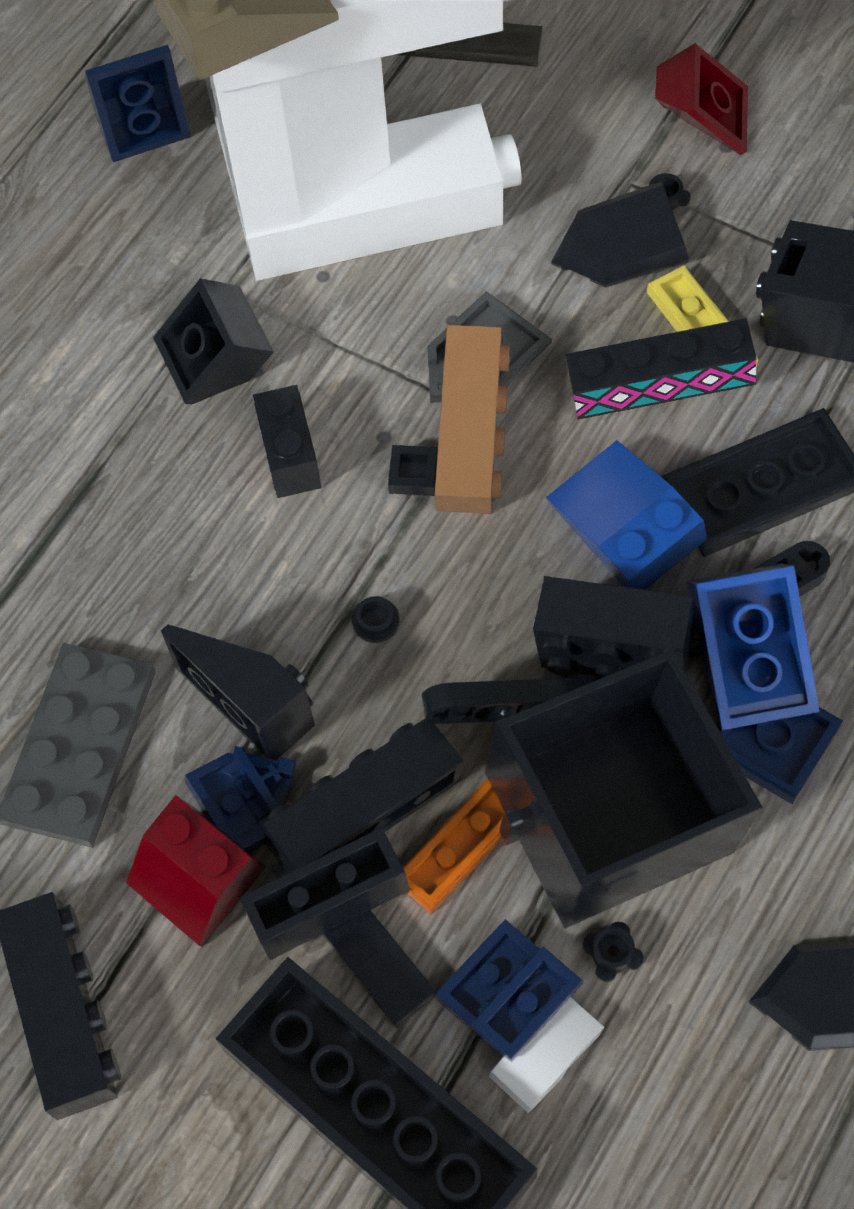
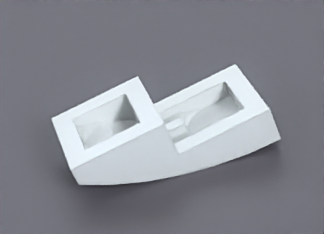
(547, 1055)

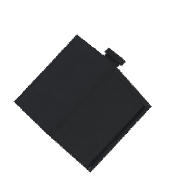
(619, 787)

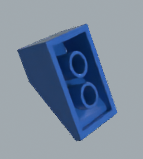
(629, 516)
(754, 645)

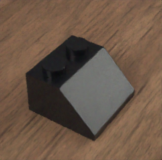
(212, 341)

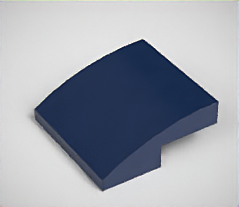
(508, 990)

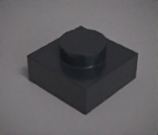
(413, 470)

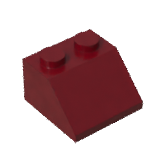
(191, 870)

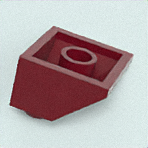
(705, 96)

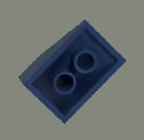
(138, 103)

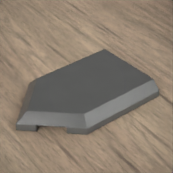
(524, 340)

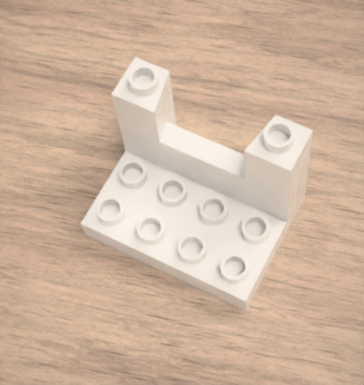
(321, 166)

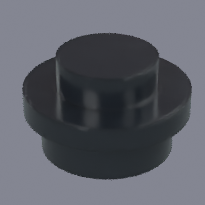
(375, 619)

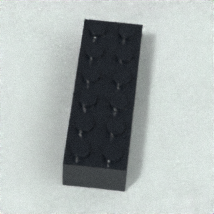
(371, 1099)

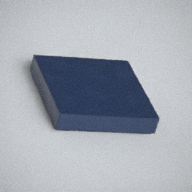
(782, 751)

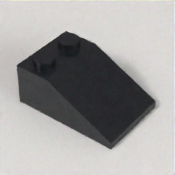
(246, 687)

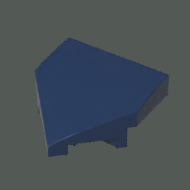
(241, 793)

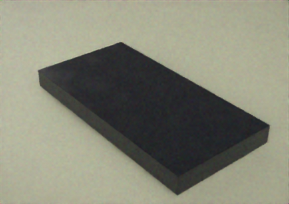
(767, 480)

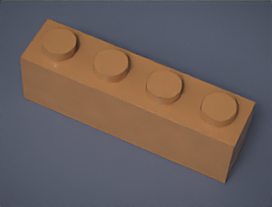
(469, 419)

